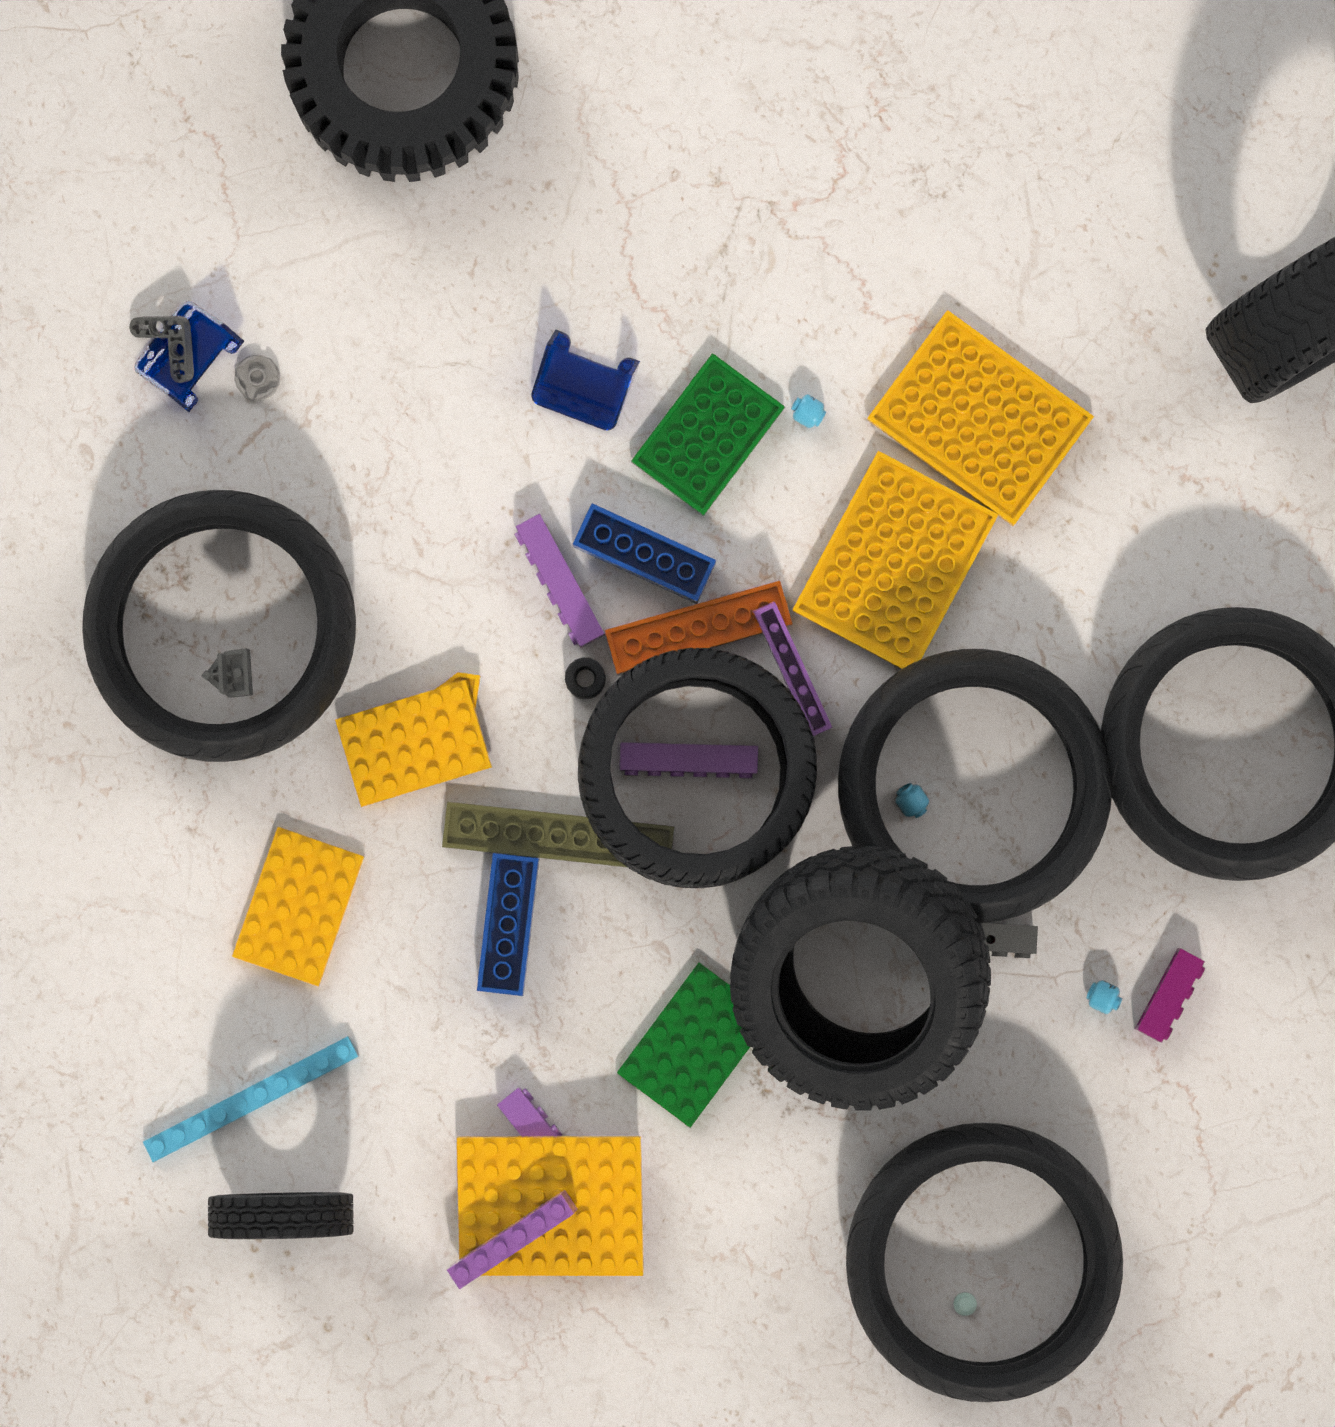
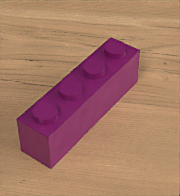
(1169, 995)

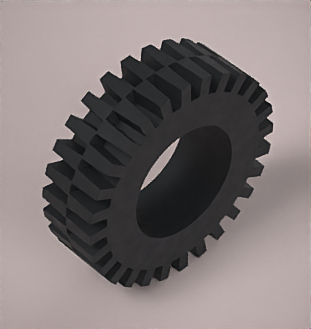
(410, 139)

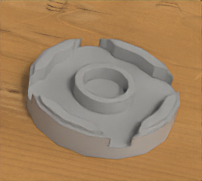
(257, 377)

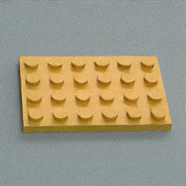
(413, 743)
(298, 906)

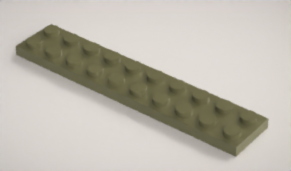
(534, 834)

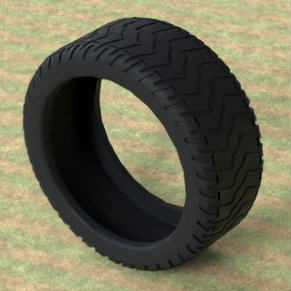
(1280, 327)
(769, 701)

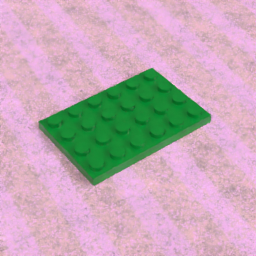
(708, 434)
(688, 1048)

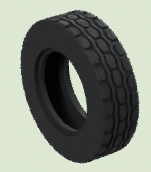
(280, 1215)

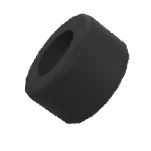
(585, 664)

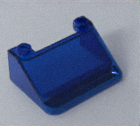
(208, 339)
(582, 386)

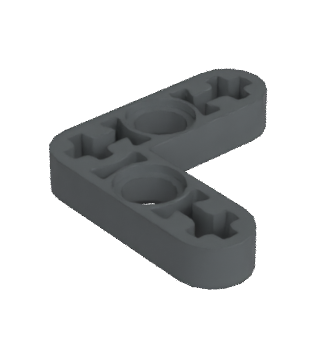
(174, 336)

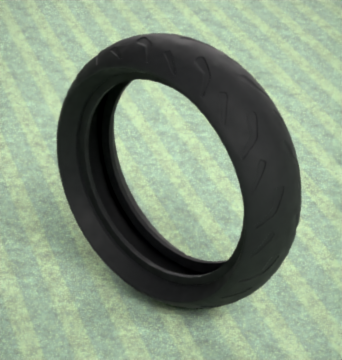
(130, 554)
(1043, 692)
(1122, 732)
(1075, 1336)

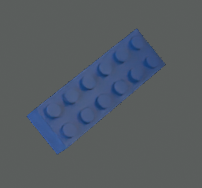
(644, 553)
(508, 924)

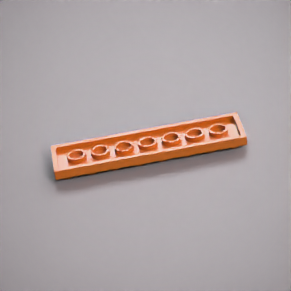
(694, 626)

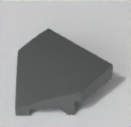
(231, 673)

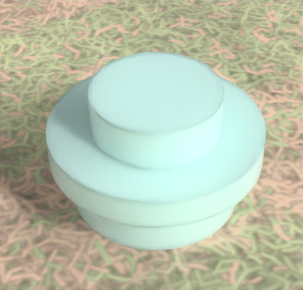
(965, 1304)

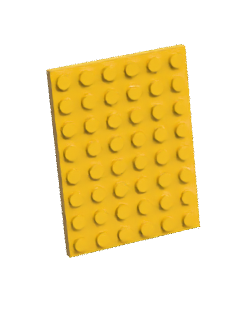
(980, 418)
(895, 562)
(516, 1174)

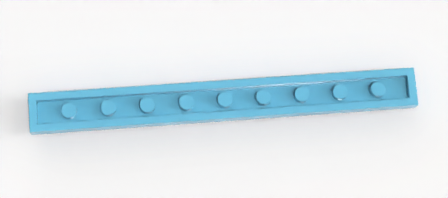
(250, 1099)

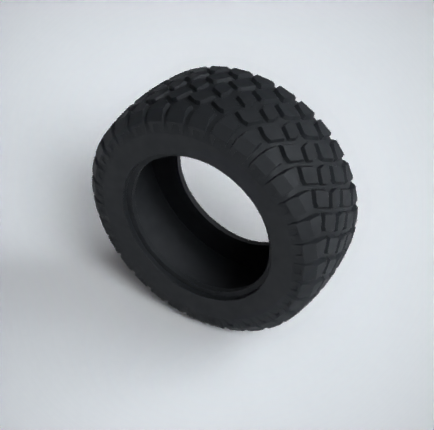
(841, 1062)

